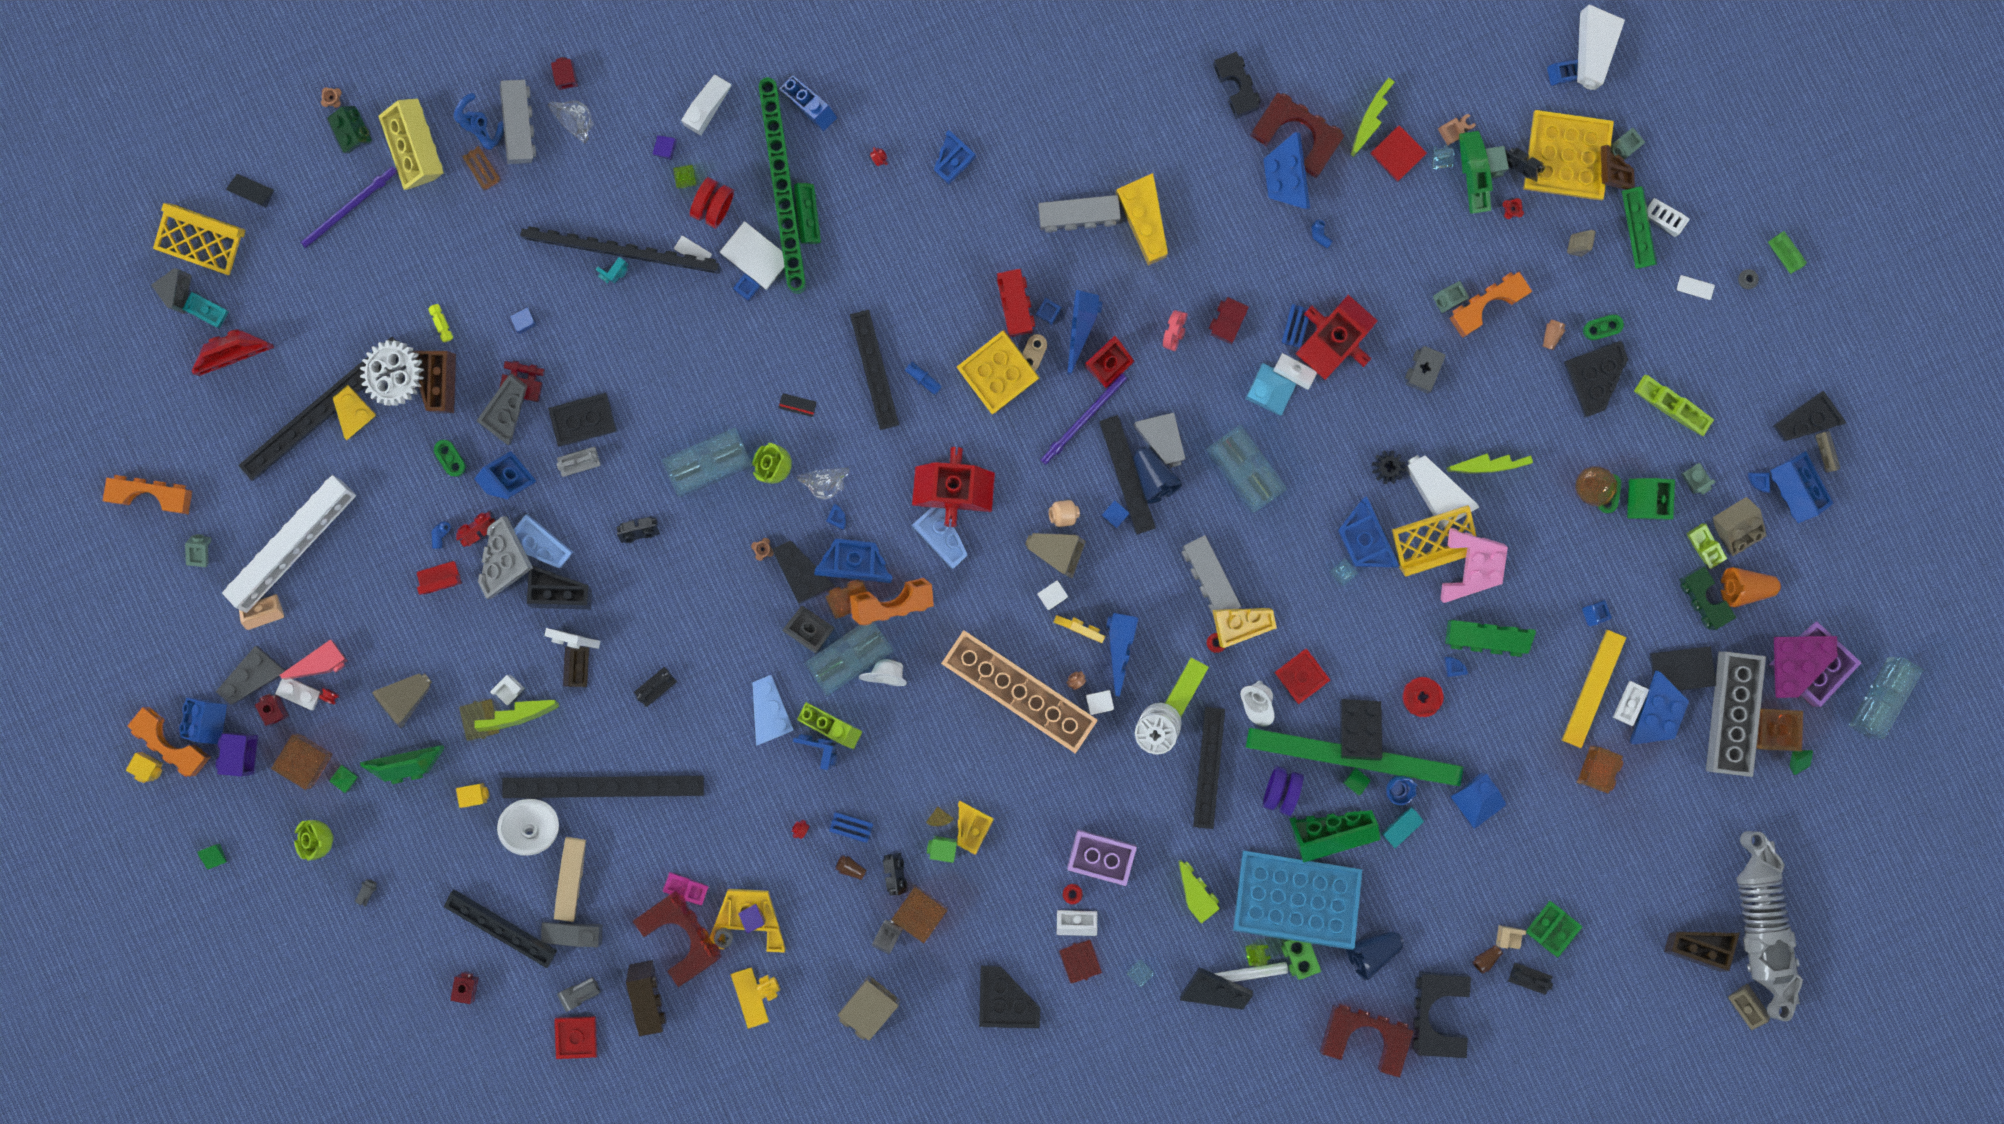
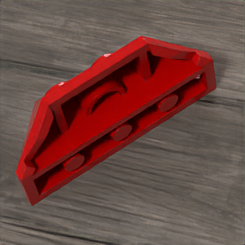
(227, 351)

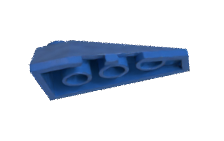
(1084, 315)

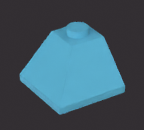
(1270, 390)

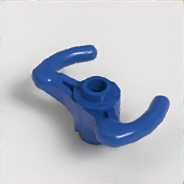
(476, 123)

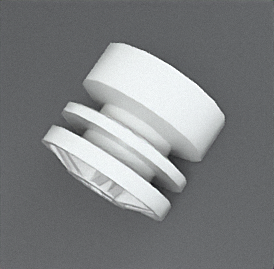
(1166, 722)

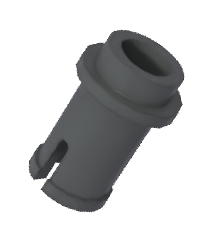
(366, 892)

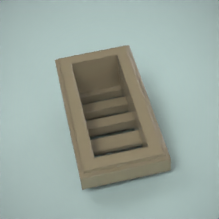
(1581, 243)

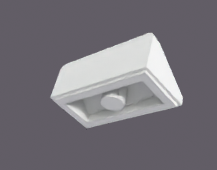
(1077, 923)

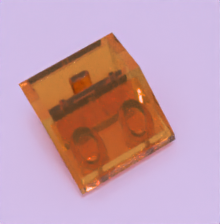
(840, 599)

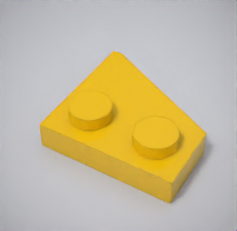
(351, 411)
(1077, 626)
(972, 827)

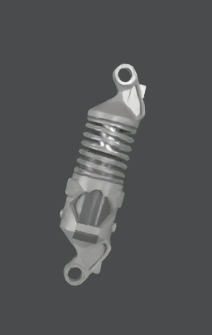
(1767, 934)

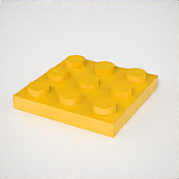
(998, 372)

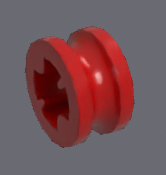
(328, 696)

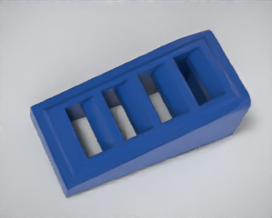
(1557, 73)

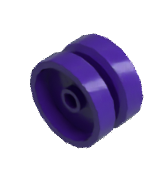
(1283, 791)

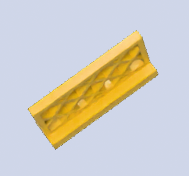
(204, 222)
(1435, 557)

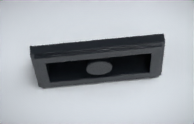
(250, 190)

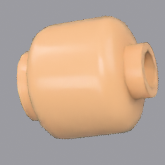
(1063, 513)

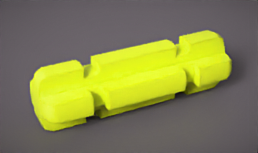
(440, 323)

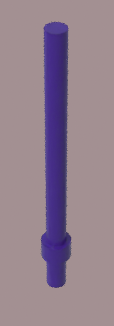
(378, 182)
(1056, 447)

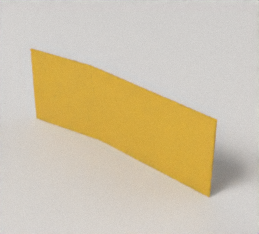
(749, 999)

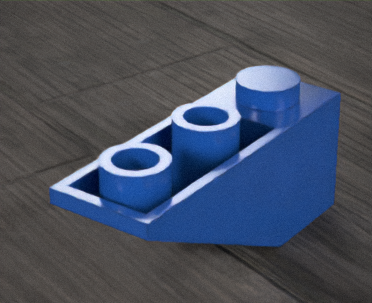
(808, 103)

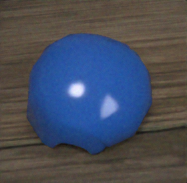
(1401, 790)

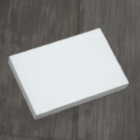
(754, 255)

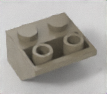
(1740, 526)

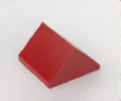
(1109, 362)

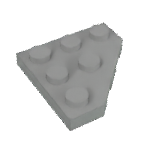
(502, 559)

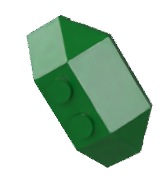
(404, 765)

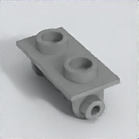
(578, 461)

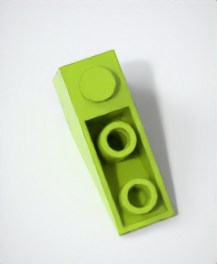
(829, 725)
(1196, 897)

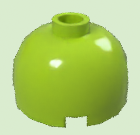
(772, 463)
(313, 839)

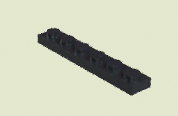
(874, 370)
(1127, 474)
(1209, 768)
(500, 928)

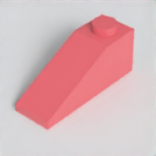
(321, 661)

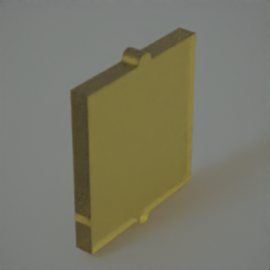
(477, 711)

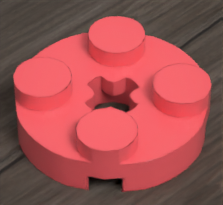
(1175, 330)

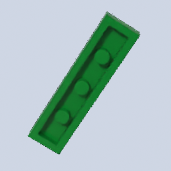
(1639, 227)

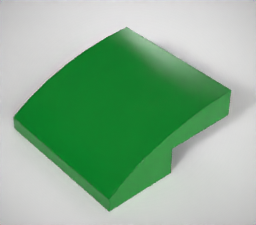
(1553, 929)

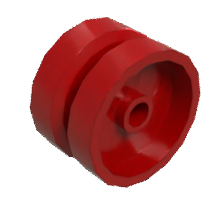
(711, 202)

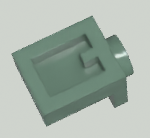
(1627, 144)
(1450, 297)
(1698, 479)
(197, 550)

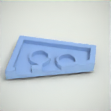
(541, 543)
(769, 711)

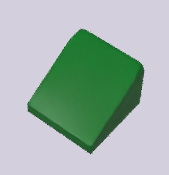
(1800, 760)
(1356, 781)
(212, 856)

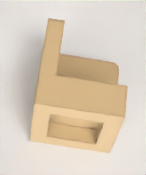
(1509, 937)

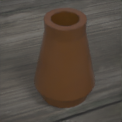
(849, 867)
(1487, 959)

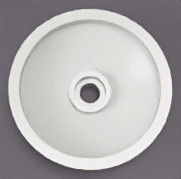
(524, 817)

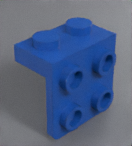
(829, 757)

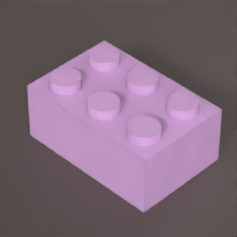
(1101, 857)

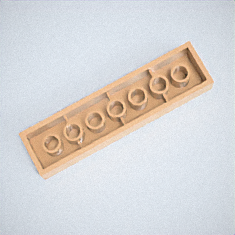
(1019, 691)

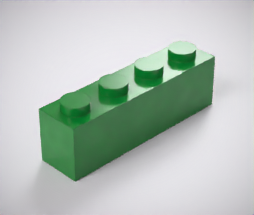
(1489, 637)
(1333, 833)

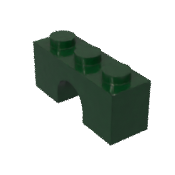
(1696, 585)

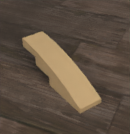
(569, 879)

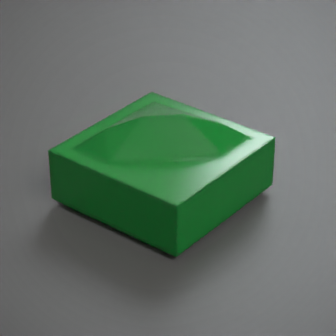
(343, 779)

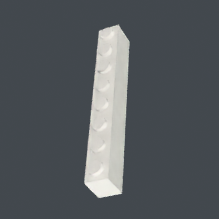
(289, 544)

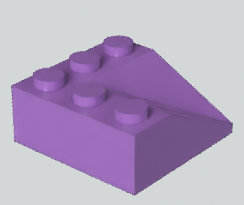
(1833, 675)

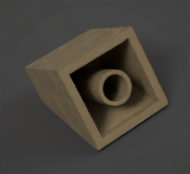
(868, 1008)

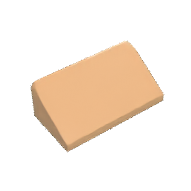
(262, 612)

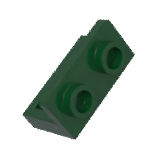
(349, 128)

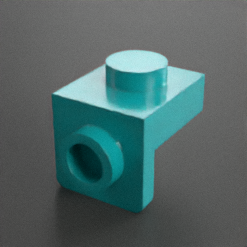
(617, 270)

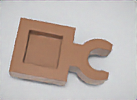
(1451, 130)

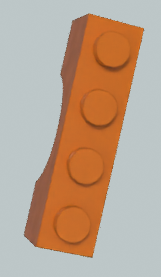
(1470, 318)
(123, 492)
(915, 596)
(149, 727)

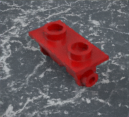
(469, 532)

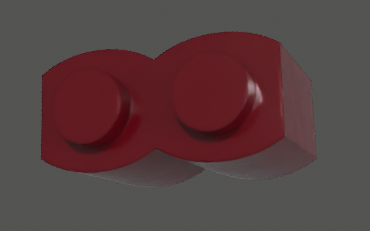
(1229, 320)

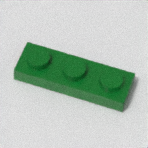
(807, 213)

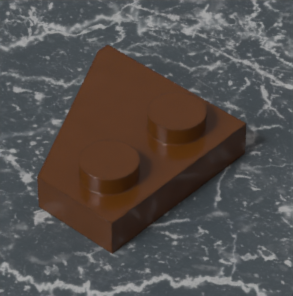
(1615, 170)

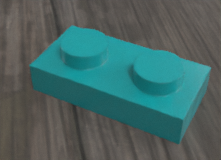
(205, 310)

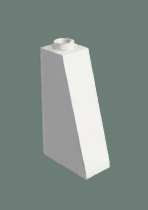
(1597, 43)
(1437, 488)

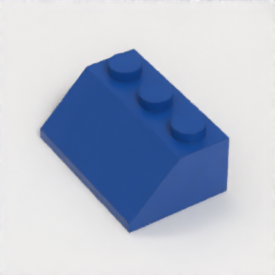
(1801, 487)

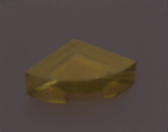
(939, 818)

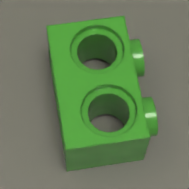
(942, 849)
(1304, 954)

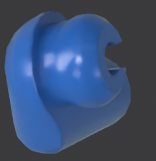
(1318, 233)
(438, 533)

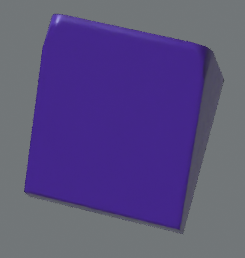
(664, 147)
(752, 918)

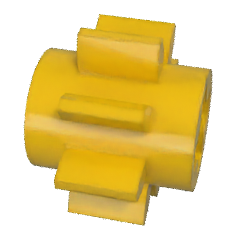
(768, 987)

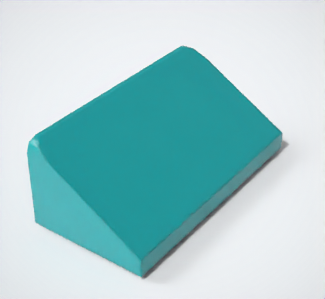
(1402, 827)

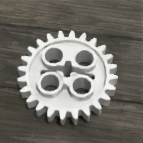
(386, 356)

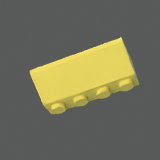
(410, 143)

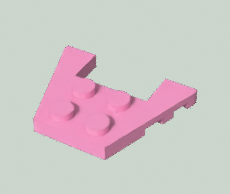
(1482, 568)

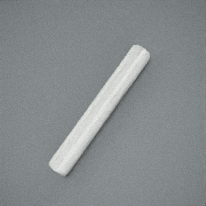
(1255, 972)

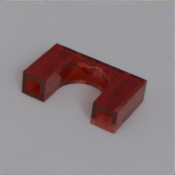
(1324, 136)
(675, 911)
(1345, 1021)

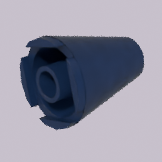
(1155, 476)
(1374, 953)

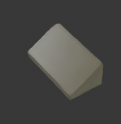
(1827, 451)
(1749, 1007)

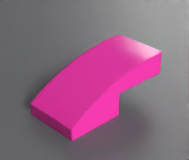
(688, 888)

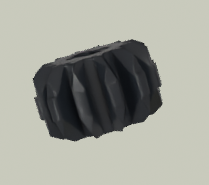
(1392, 474)

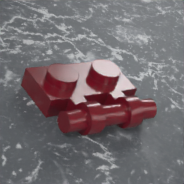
(533, 387)

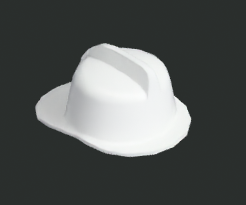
(886, 672)
(1258, 703)

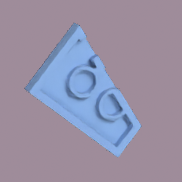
(941, 538)

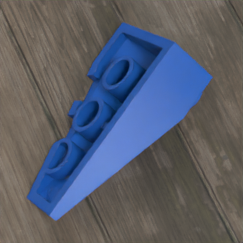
(1121, 636)

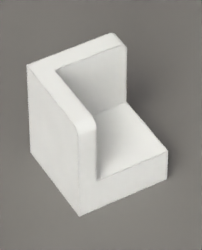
(1052, 595)
(507, 689)
(1099, 702)

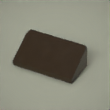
(576, 667)

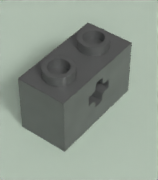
(1433, 362)

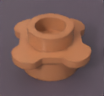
(326, 93)
(765, 543)
(1076, 680)

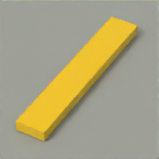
(1593, 689)

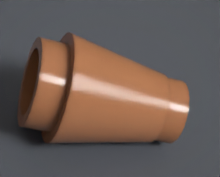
(1553, 334)

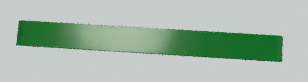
(782, 176)
(1331, 753)

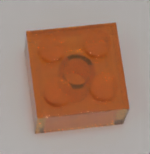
(1780, 730)
(301, 761)
(1600, 769)
(919, 914)

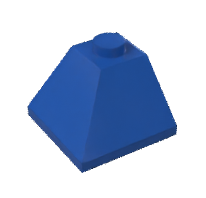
(504, 477)
(1478, 799)

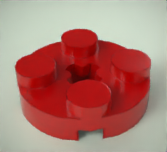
(1431, 704)

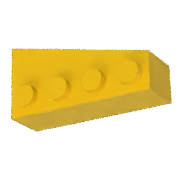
(1143, 214)

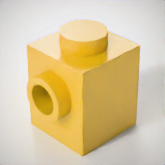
(144, 767)

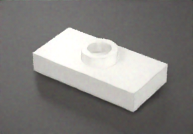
(1295, 371)

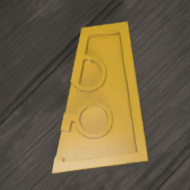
(1242, 624)

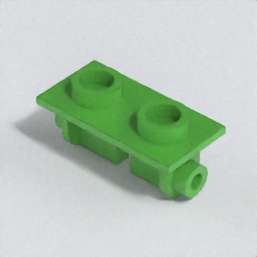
(1787, 252)

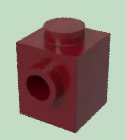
(271, 709)
(464, 988)

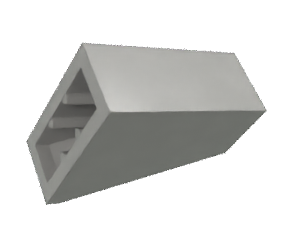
(1163, 438)

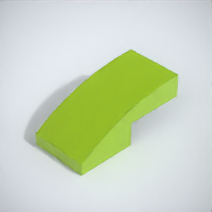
(1706, 546)

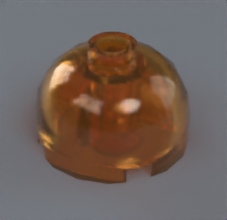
(1596, 485)

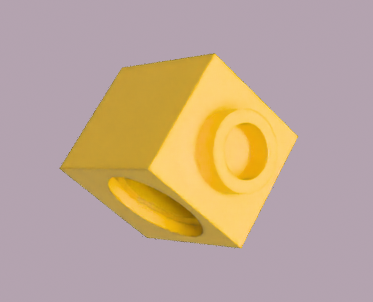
(472, 795)

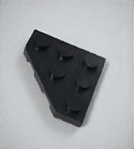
(1596, 376)
(1004, 1001)

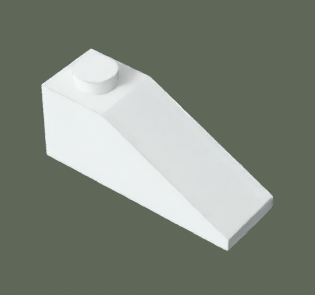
(705, 105)

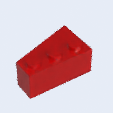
(1015, 302)

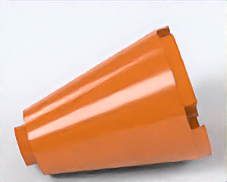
(1747, 586)

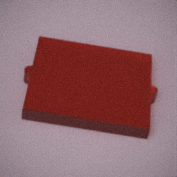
(1080, 961)

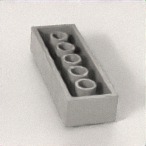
(1735, 713)

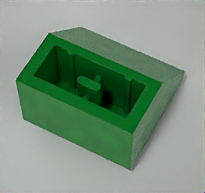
(1651, 499)

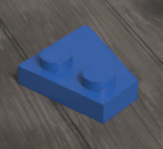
(953, 158)

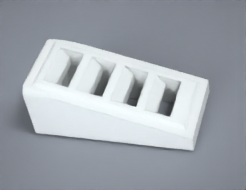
(1683, 220)

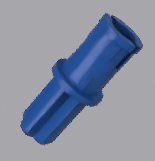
(923, 378)

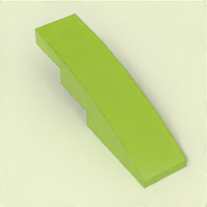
(1369, 121)
(1673, 405)
(1483, 464)
(1186, 685)
(523, 713)

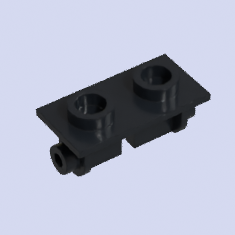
(1517, 160)
(629, 533)
(655, 687)
(897, 883)
(1530, 978)

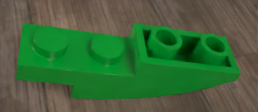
(1477, 171)

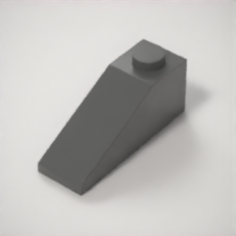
(572, 934)

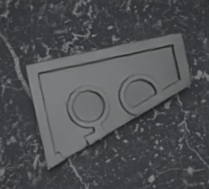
(504, 409)
(251, 674)

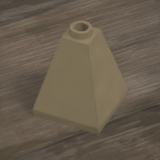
(1057, 550)
(403, 697)

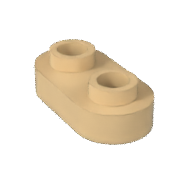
(1034, 353)

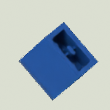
(202, 720)

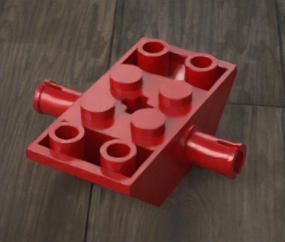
(1325, 352)
(972, 490)

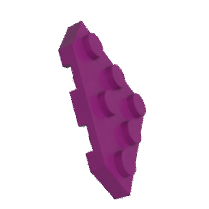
(1801, 662)

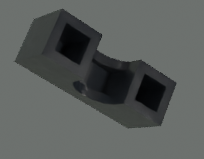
(1232, 68)

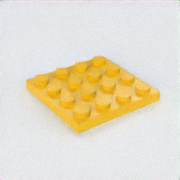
(1570, 154)

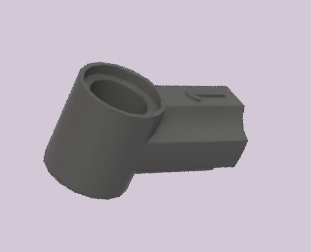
(573, 996)

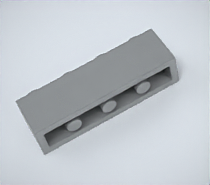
(516, 121)
(1079, 212)
(1210, 574)

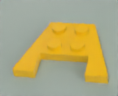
(740, 899)

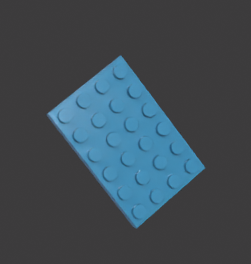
(1297, 900)

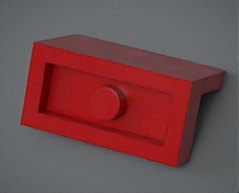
(438, 578)

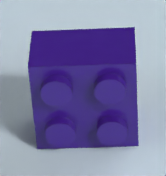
(237, 754)

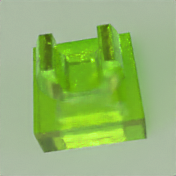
(684, 176)
(1256, 954)

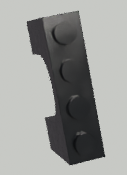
(1430, 988)

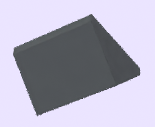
(173, 289)
(808, 629)

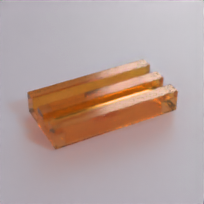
(472, 154)

